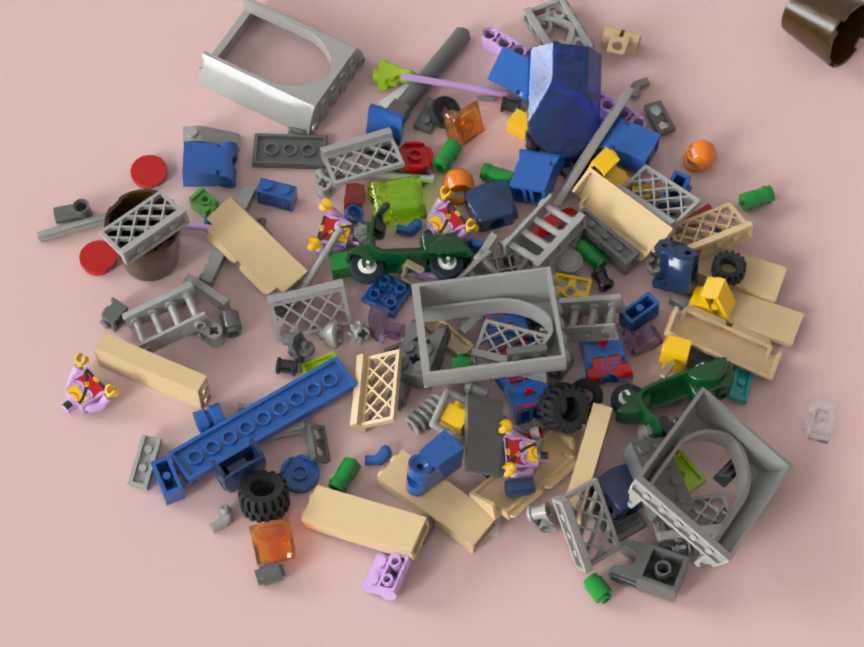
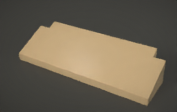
(621, 213)
(260, 253)
(712, 336)
(561, 461)

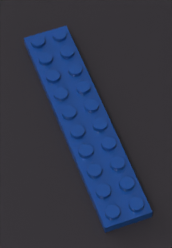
(263, 419)

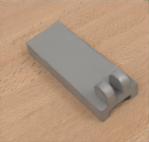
(208, 293)
(142, 469)

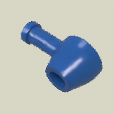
(356, 212)

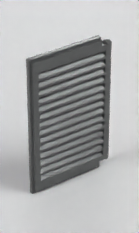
(624, 527)

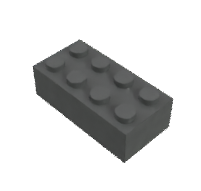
(669, 481)

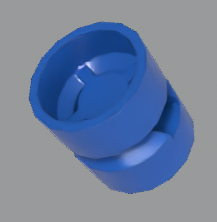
(208, 418)

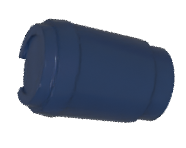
(519, 487)

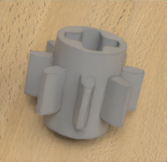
(359, 332)

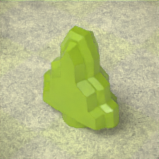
(389, 75)

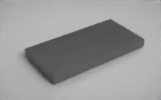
(288, 151)
(482, 438)

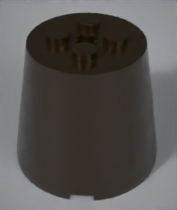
(826, 27)
(161, 259)

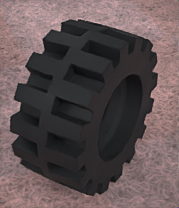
(729, 258)

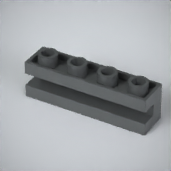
(608, 242)

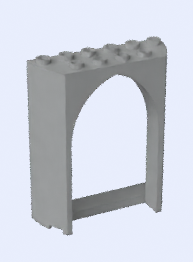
(288, 105)
(513, 292)
(757, 469)

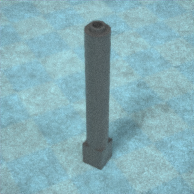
(432, 69)

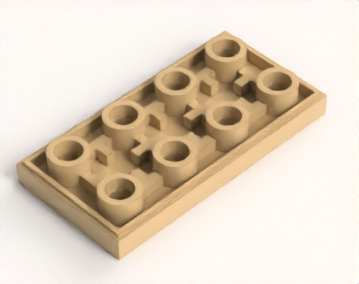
(765, 318)

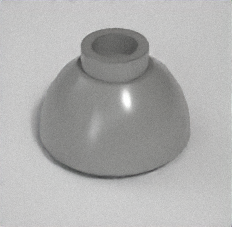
(332, 334)

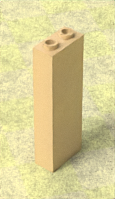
(760, 279)
(152, 370)
(590, 452)
(444, 503)
(365, 522)

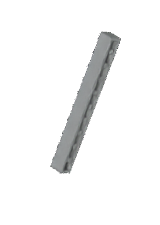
(217, 258)

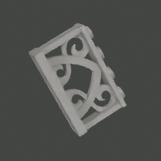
(566, 19)

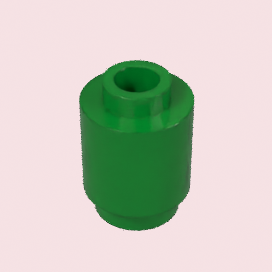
(598, 588)

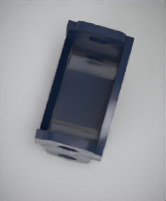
(491, 205)
(677, 266)
(235, 468)
(615, 488)

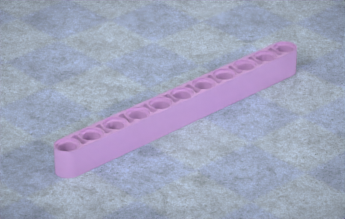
(494, 40)

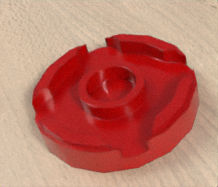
(416, 156)
(149, 171)
(97, 258)

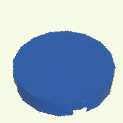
(300, 473)

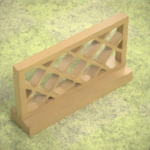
(716, 241)
(364, 391)

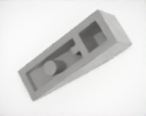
(209, 135)

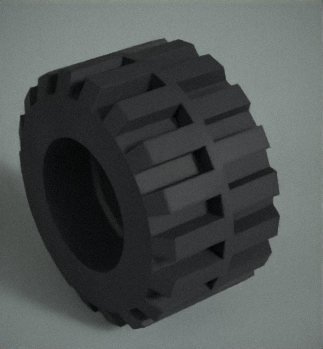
(576, 409)
(264, 496)

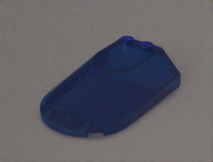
(563, 97)

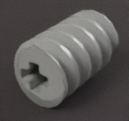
(422, 414)

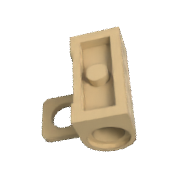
(620, 41)

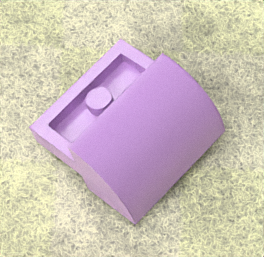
(387, 575)

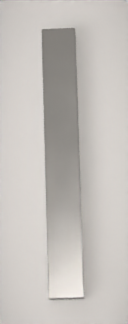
(592, 146)

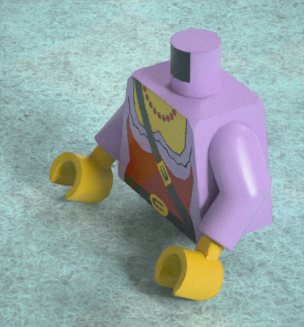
(446, 219)
(330, 220)
(85, 389)
(519, 453)

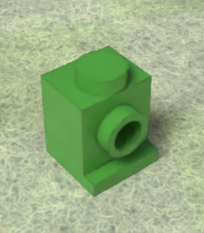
(203, 202)

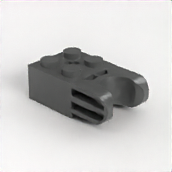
(411, 364)
(653, 570)

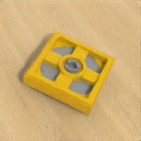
(572, 286)

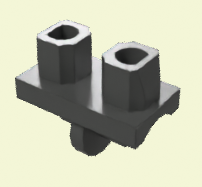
(298, 345)

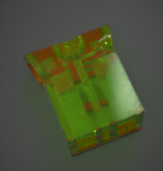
(404, 197)

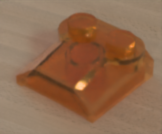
(464, 124)
(273, 541)

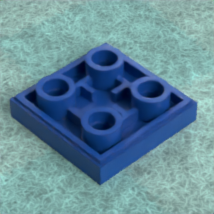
(382, 118)
(388, 293)

